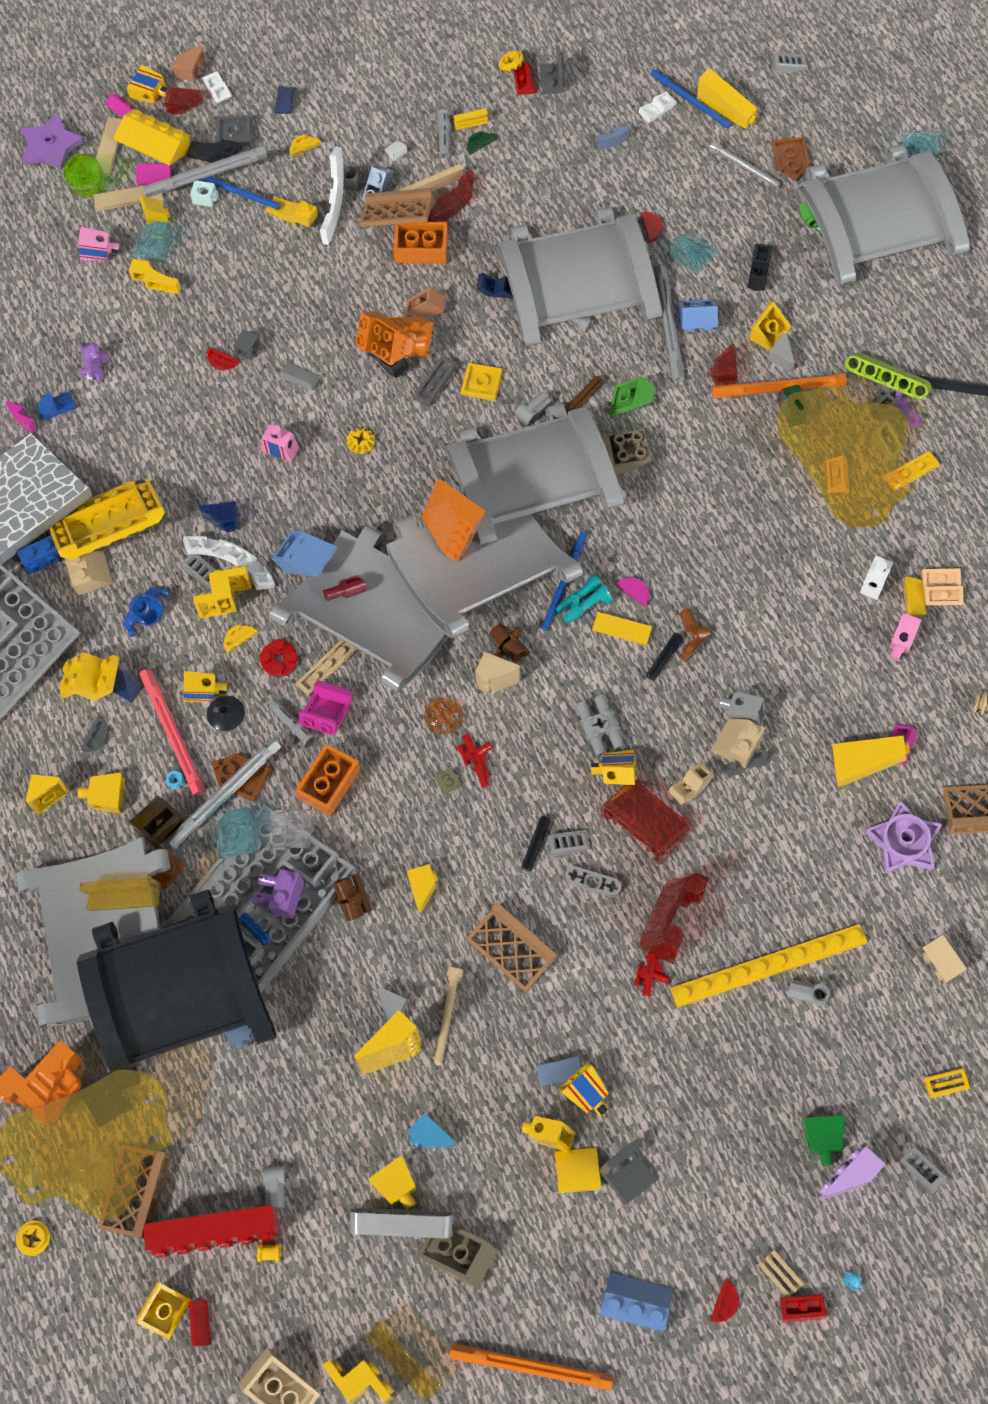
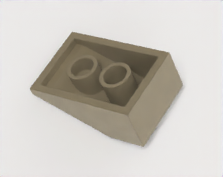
(460, 1256)

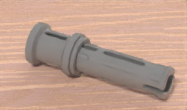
(444, 127)
(298, 730)

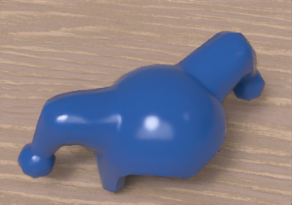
(145, 609)

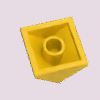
(769, 327)
(44, 792)
(163, 1310)

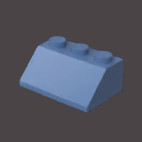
(636, 1302)

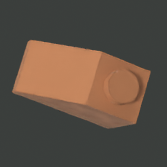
(189, 63)
(426, 303)

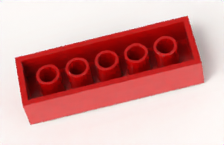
(211, 1230)

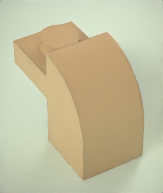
(692, 784)

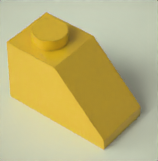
(154, 210)
(422, 884)

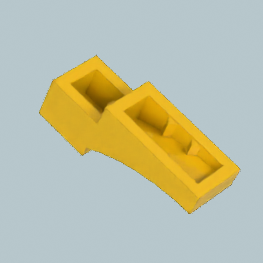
(294, 212)
(142, 271)

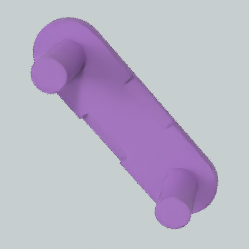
(912, 417)

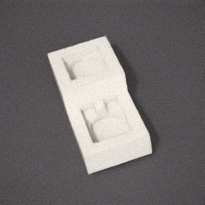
(217, 87)
(659, 106)

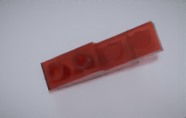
(451, 204)

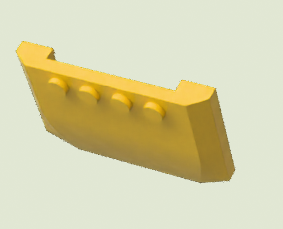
(107, 519)

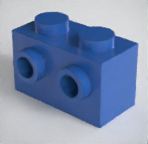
(39, 555)

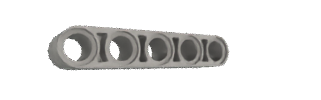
(401, 1223)

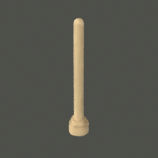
(454, 976)

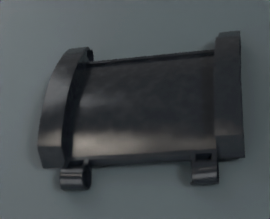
(171, 985)

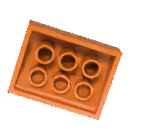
(451, 519)

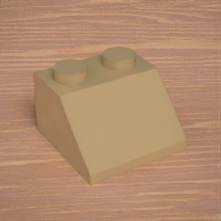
(89, 572)
(496, 673)
(738, 740)

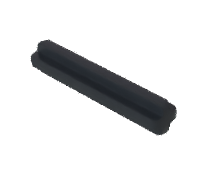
(664, 656)
(535, 843)

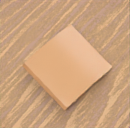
(942, 587)

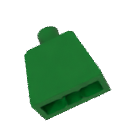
(824, 1136)

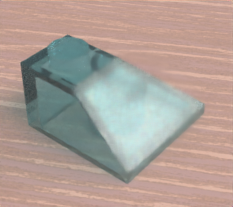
(921, 141)
(154, 242)
(692, 252)
(236, 833)

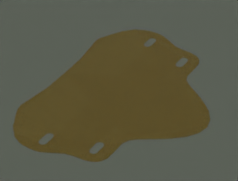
(847, 451)
(87, 1143)

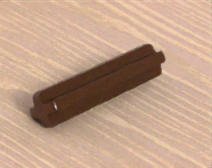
(584, 394)

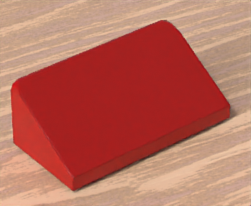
(525, 79)
(803, 1308)
(199, 1323)

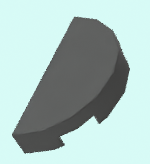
(97, 736)

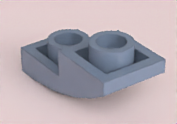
(619, 135)
(558, 1070)

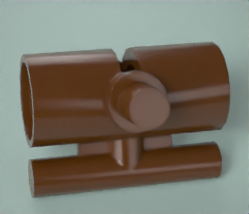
(508, 642)
(352, 897)

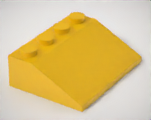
(390, 1045)

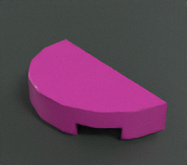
(635, 589)

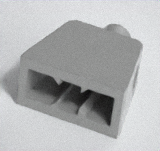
(744, 707)

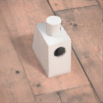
(878, 574)

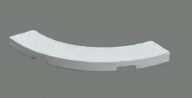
(337, 173)
(232, 553)

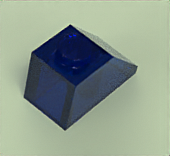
(222, 515)

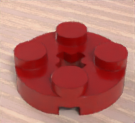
(278, 668)

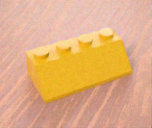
(152, 137)

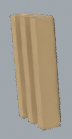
(768, 1260)

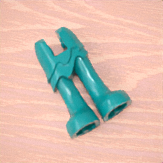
(577, 607)

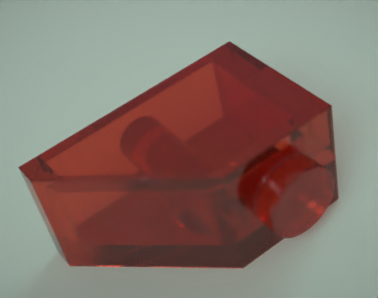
(182, 100)
(725, 367)

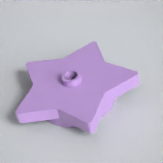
(896, 850)

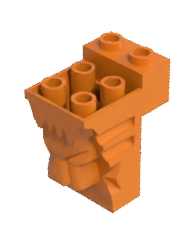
(394, 336)
(46, 1083)

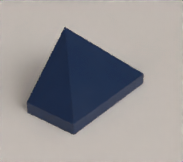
(284, 100)
(126, 686)

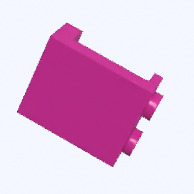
(326, 708)

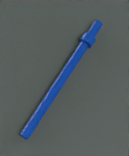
(666, 81)
(242, 192)
(576, 550)

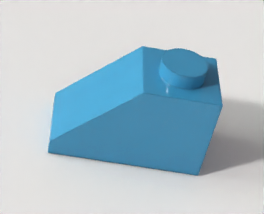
(429, 1135)

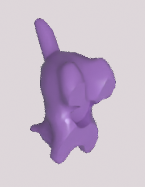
(92, 361)

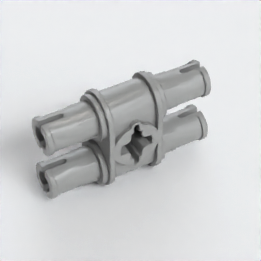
(594, 732)

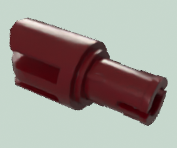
(346, 588)

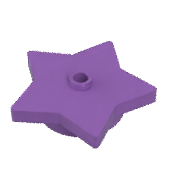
(49, 143)

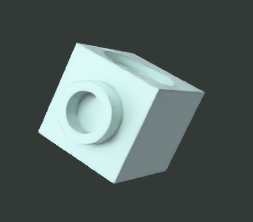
(204, 193)

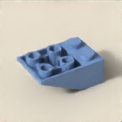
(303, 554)

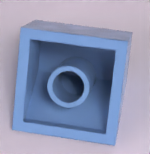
(698, 314)

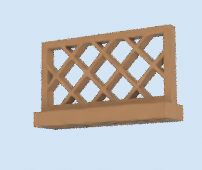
(391, 201)
(971, 823)
(524, 934)
(150, 1199)

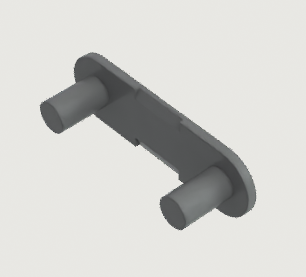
(757, 760)

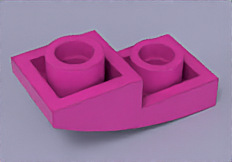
(20, 417)

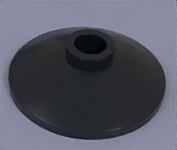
(229, 720)

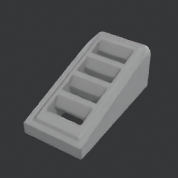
(788, 67)
(190, 565)
(567, 850)
(918, 1174)

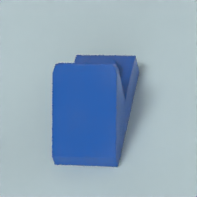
(54, 406)

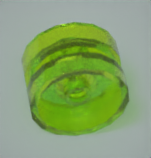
(84, 175)

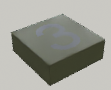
(448, 781)

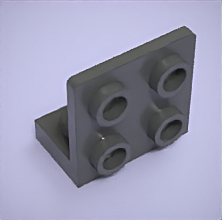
(552, 75)
(628, 1173)

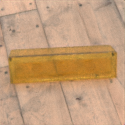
(121, 894)
(403, 1362)

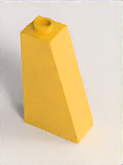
(725, 99)
(867, 757)

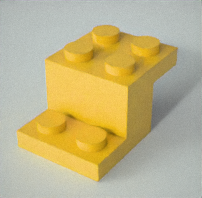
(223, 586)
(89, 676)
(359, 1380)

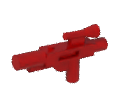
(477, 757)
(652, 971)

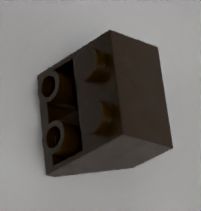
(157, 821)

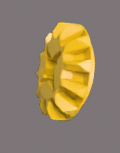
(505, 64)
(364, 446)
(30, 1228)

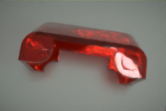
(647, 819)
(660, 936)

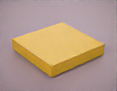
(481, 381)

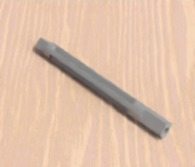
(205, 171)
(669, 324)
(223, 793)

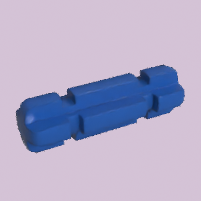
(255, 929)

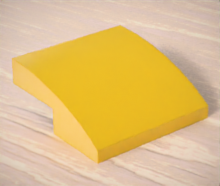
(577, 1170)

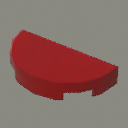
(652, 225)
(221, 360)
(726, 1303)

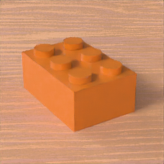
(421, 242)
(327, 780)

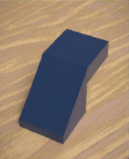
(494, 288)

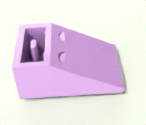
(862, 1169)

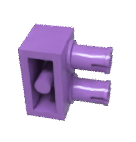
(285, 894)

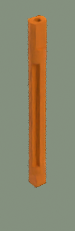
(741, 389)
(531, 1366)

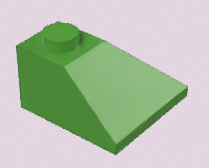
(631, 395)

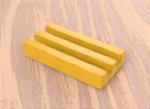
(470, 119)
(929, 1087)

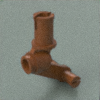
(698, 633)

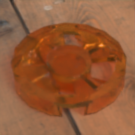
(443, 716)

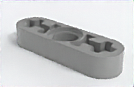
(577, 882)

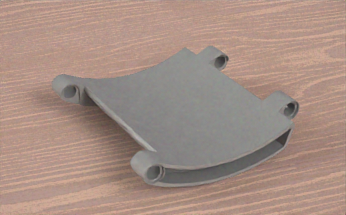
(884, 210)
(579, 273)
(534, 468)
(483, 572)
(378, 621)
(71, 924)

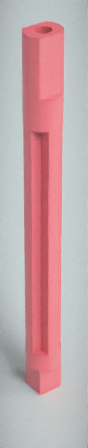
(157, 698)

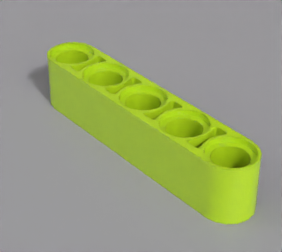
(879, 375)

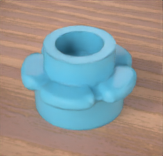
(175, 775)
(854, 1279)

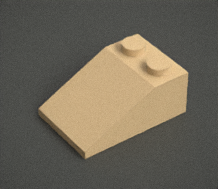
(276, 1382)

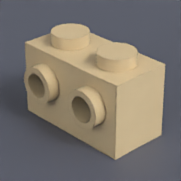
(944, 958)

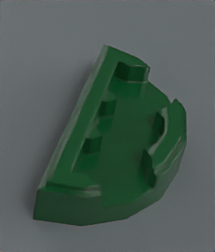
(479, 140)

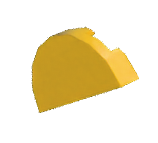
(302, 144)
(237, 636)

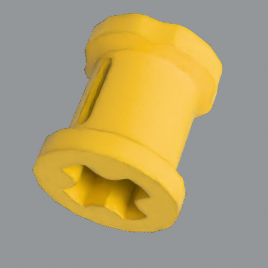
(269, 1252)

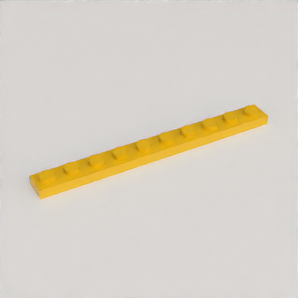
(768, 966)

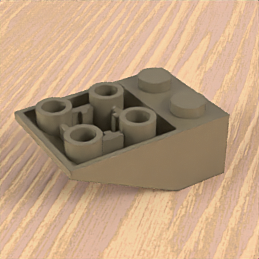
(627, 450)

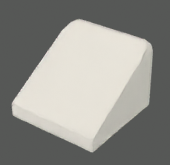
(396, 150)

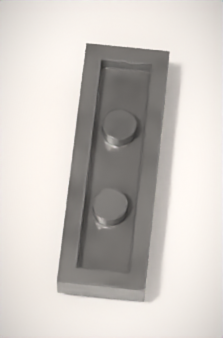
(434, 381)

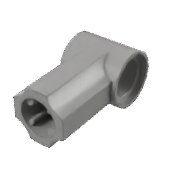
(530, 411)
(805, 992)
(274, 1183)

